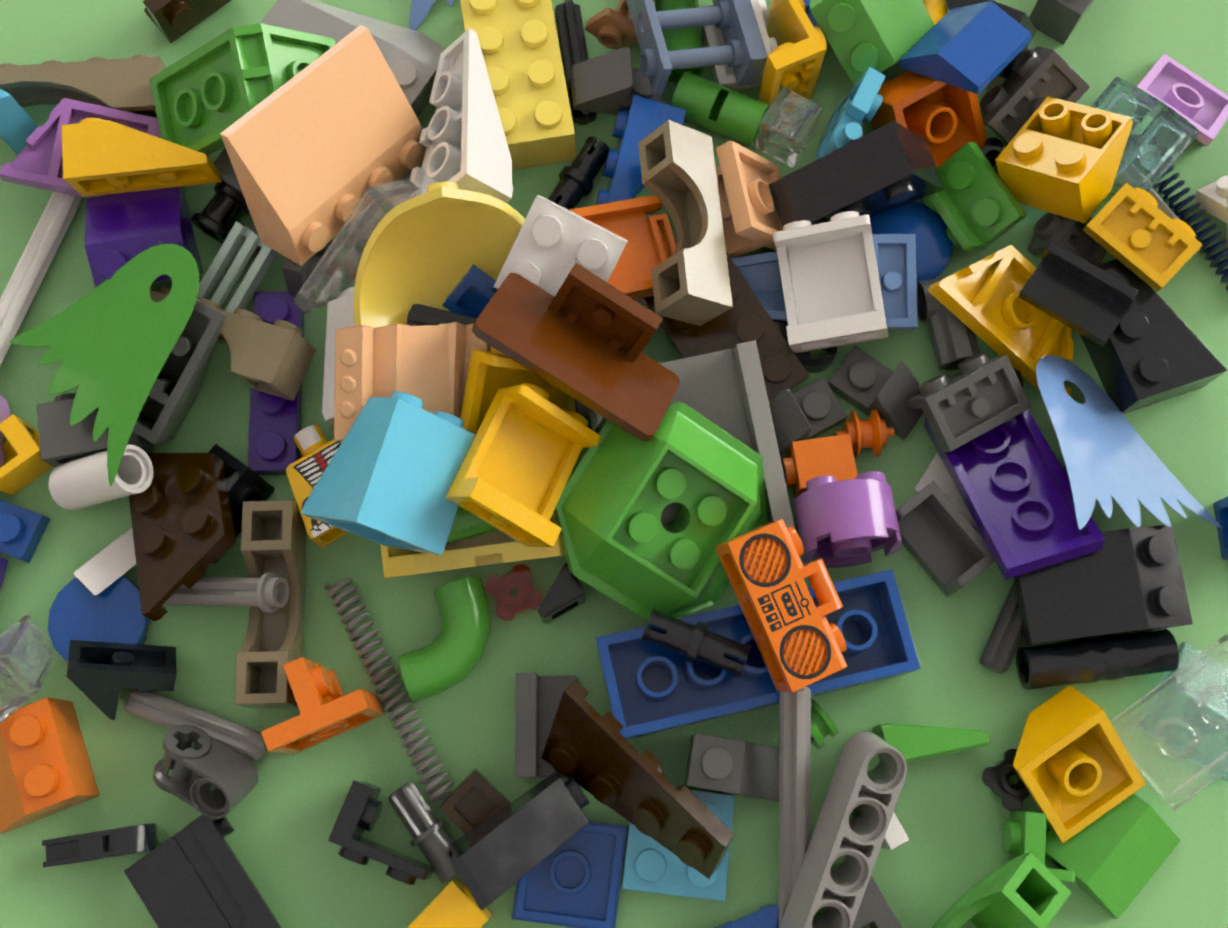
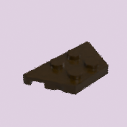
(179, 525)

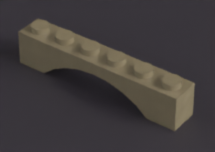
(98, 81)

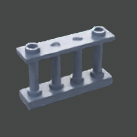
(740, 31)

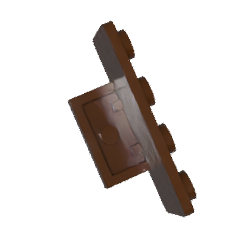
(585, 345)

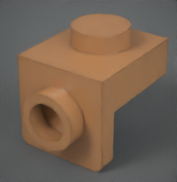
(613, 27)

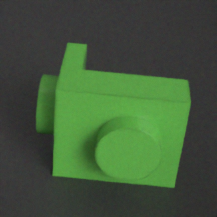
(1028, 834)

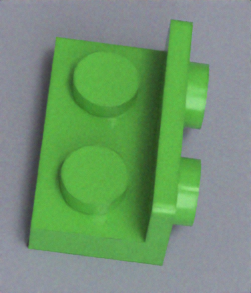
(974, 200)

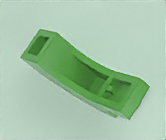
(1011, 896)

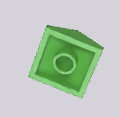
(1115, 853)

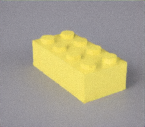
(525, 77)

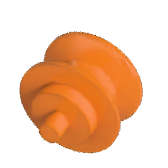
(867, 433)

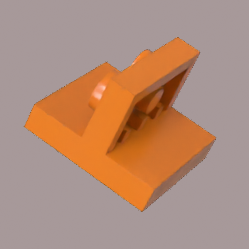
(322, 709)

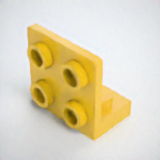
(799, 51)
(1143, 236)

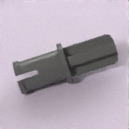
(424, 828)

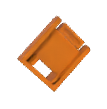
(648, 240)

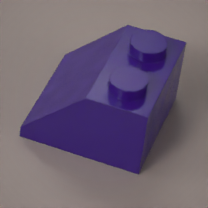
(132, 222)

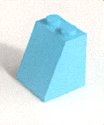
(394, 475)

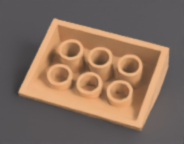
(321, 145)

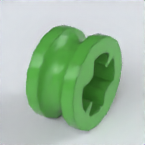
(820, 725)

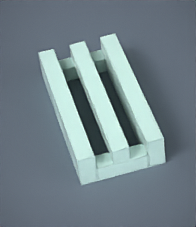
(223, 261)

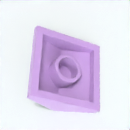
(1188, 95)

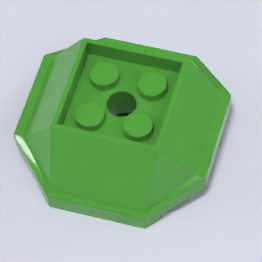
(617, 502)

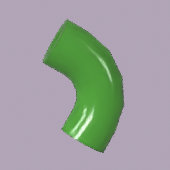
(458, 644)

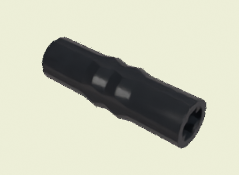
(1097, 659)

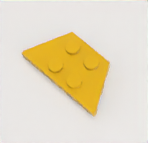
(989, 304)

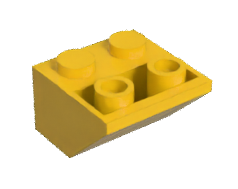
(1065, 158)

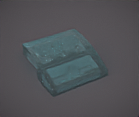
(1155, 137)

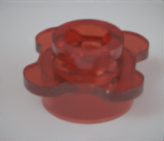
(510, 606)

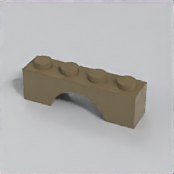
(682, 173)
(261, 353)
(272, 542)

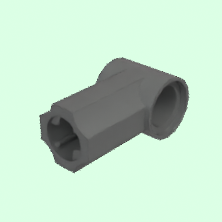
(949, 336)

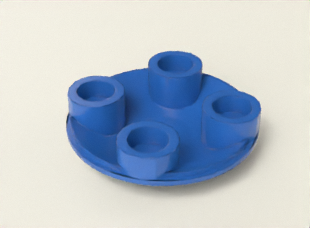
(932, 242)

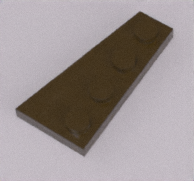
(632, 784)

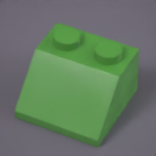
(871, 31)

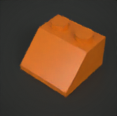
(934, 110)
(42, 763)

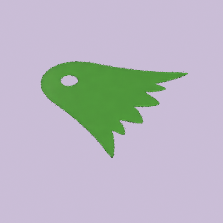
(118, 342)

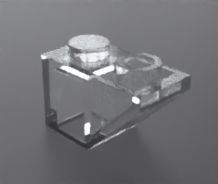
(24, 664)

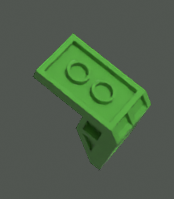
(228, 79)

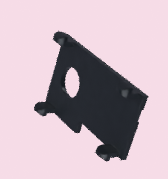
(199, 881)

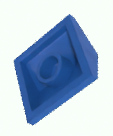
(968, 47)

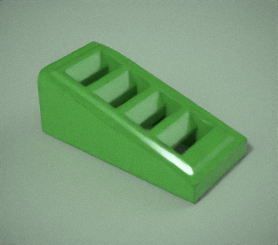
(924, 742)

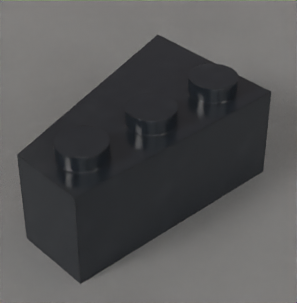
(1150, 351)

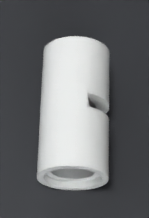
(86, 480)

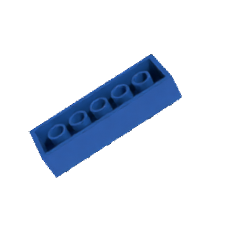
(659, 691)

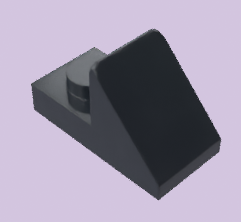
(105, 667)

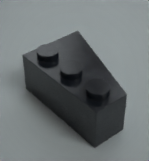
(863, 176)

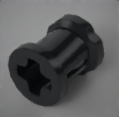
(221, 212)

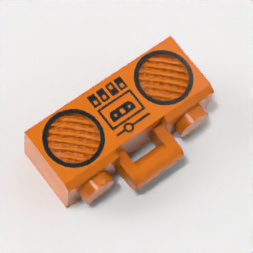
(778, 607)

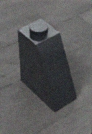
(518, 837)

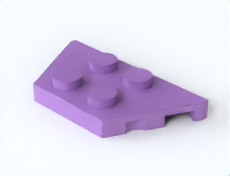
(41, 160)

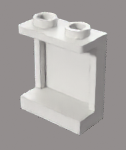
(830, 282)

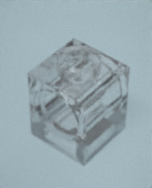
(788, 127)

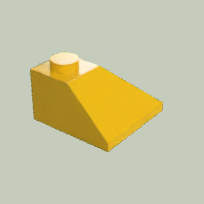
(1074, 762)

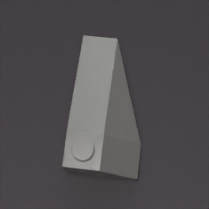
(407, 52)

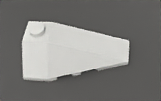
(466, 132)

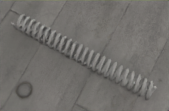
(386, 692)

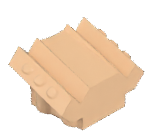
(401, 358)

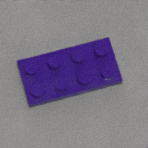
(1019, 497)

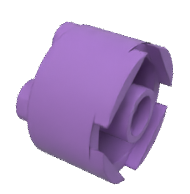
(847, 519)

